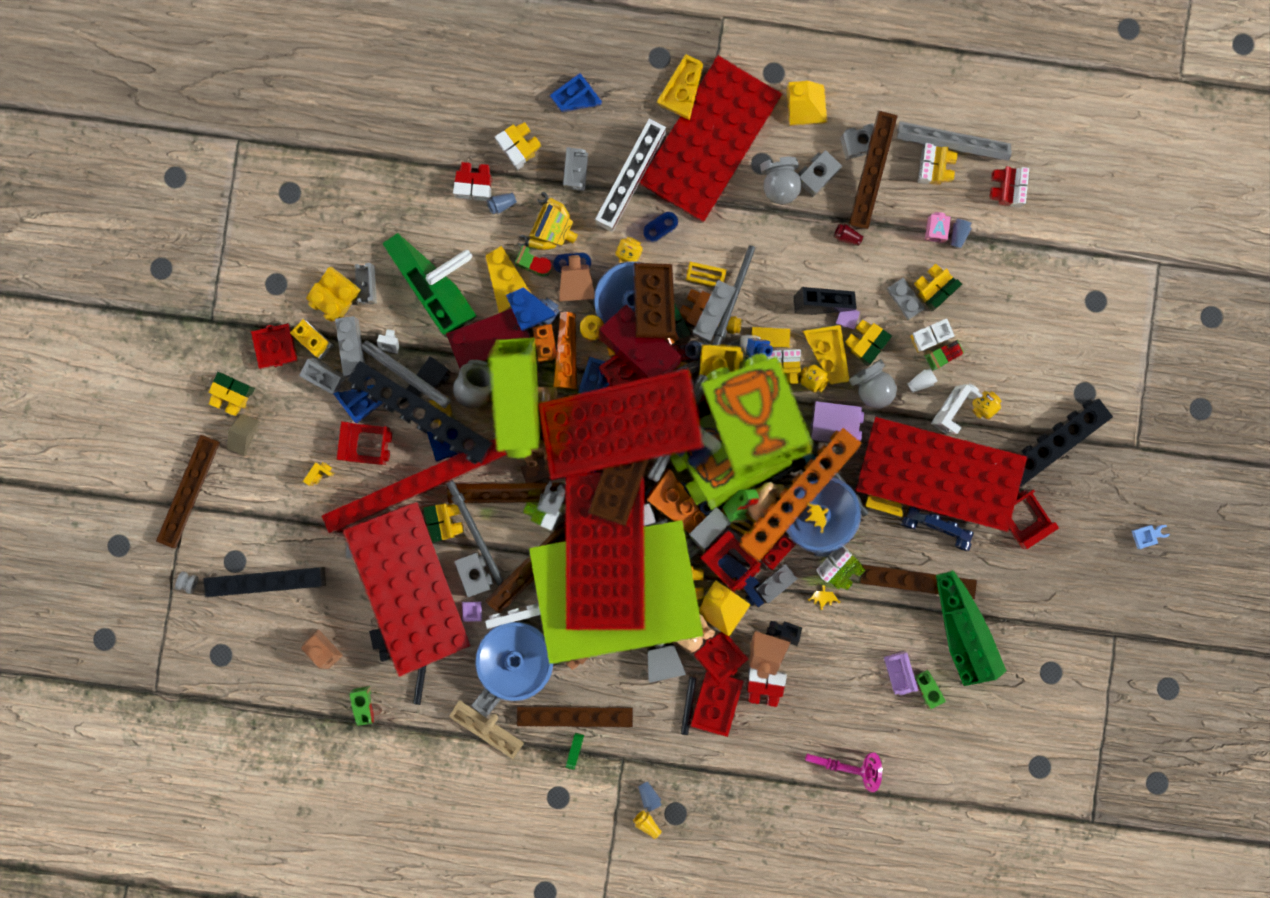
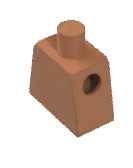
(576, 281)
(321, 650)
(767, 654)

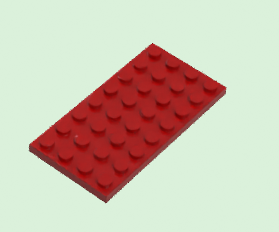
(710, 146)
(620, 424)
(941, 474)
(603, 562)
(406, 588)

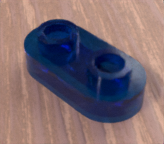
(660, 227)
(564, 256)

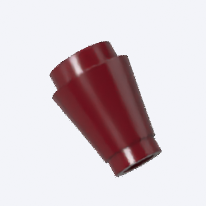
(847, 235)

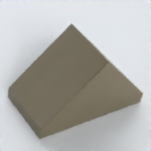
(241, 434)

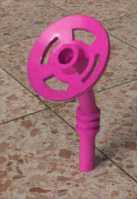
(865, 771)

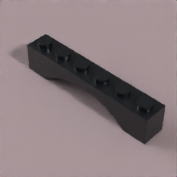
(264, 582)

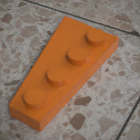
(566, 362)
(674, 502)

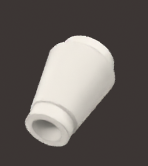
(922, 381)

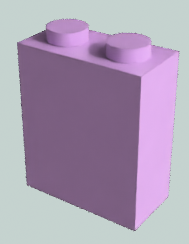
(833, 417)

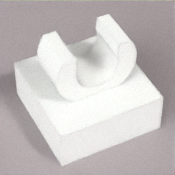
(388, 342)

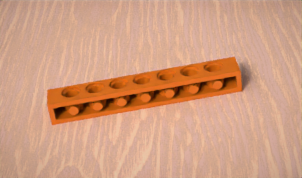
(849, 446)

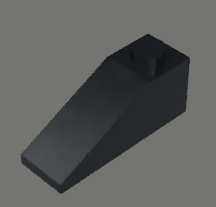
(823, 301)
(433, 374)

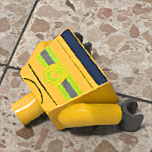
(551, 226)

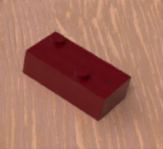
(478, 338)
(643, 355)

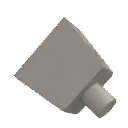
(664, 663)

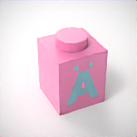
(937, 227)

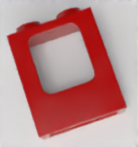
(349, 441)
(1038, 530)
(719, 549)

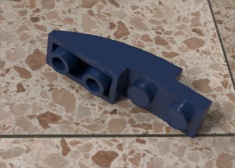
(735, 569)

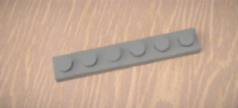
(955, 141)

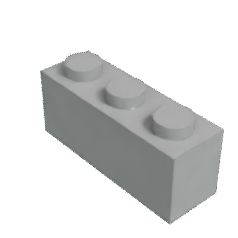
(713, 311)
(349, 343)

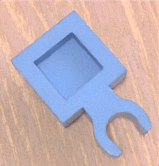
(1148, 536)

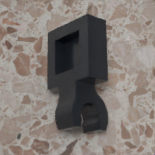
(787, 632)
(379, 643)

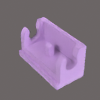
(900, 673)

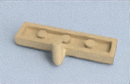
(486, 729)

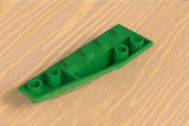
(442, 299)
(967, 633)

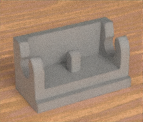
(575, 169)
(366, 282)
(322, 375)
(551, 501)
(710, 529)

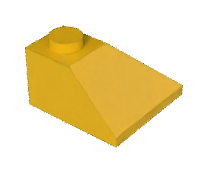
(806, 103)
(723, 608)

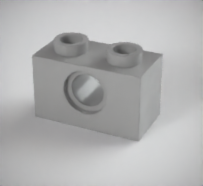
(851, 146)
(828, 166)
(464, 568)

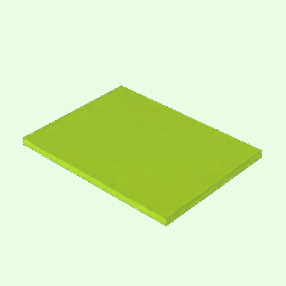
(669, 599)

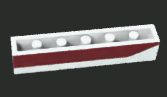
(630, 175)

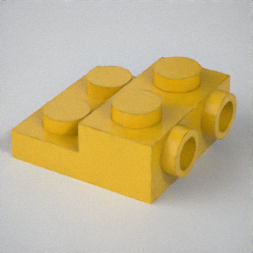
(333, 294)
(719, 356)

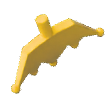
(817, 515)
(822, 597)

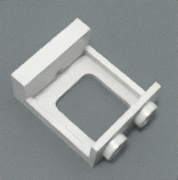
(943, 418)

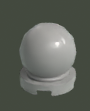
(782, 182)
(473, 384)
(875, 386)

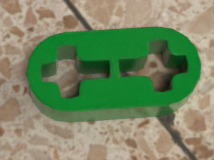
(574, 751)

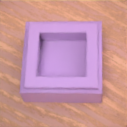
(848, 319)
(471, 611)

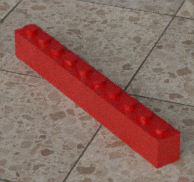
(406, 489)

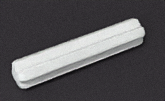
(448, 267)

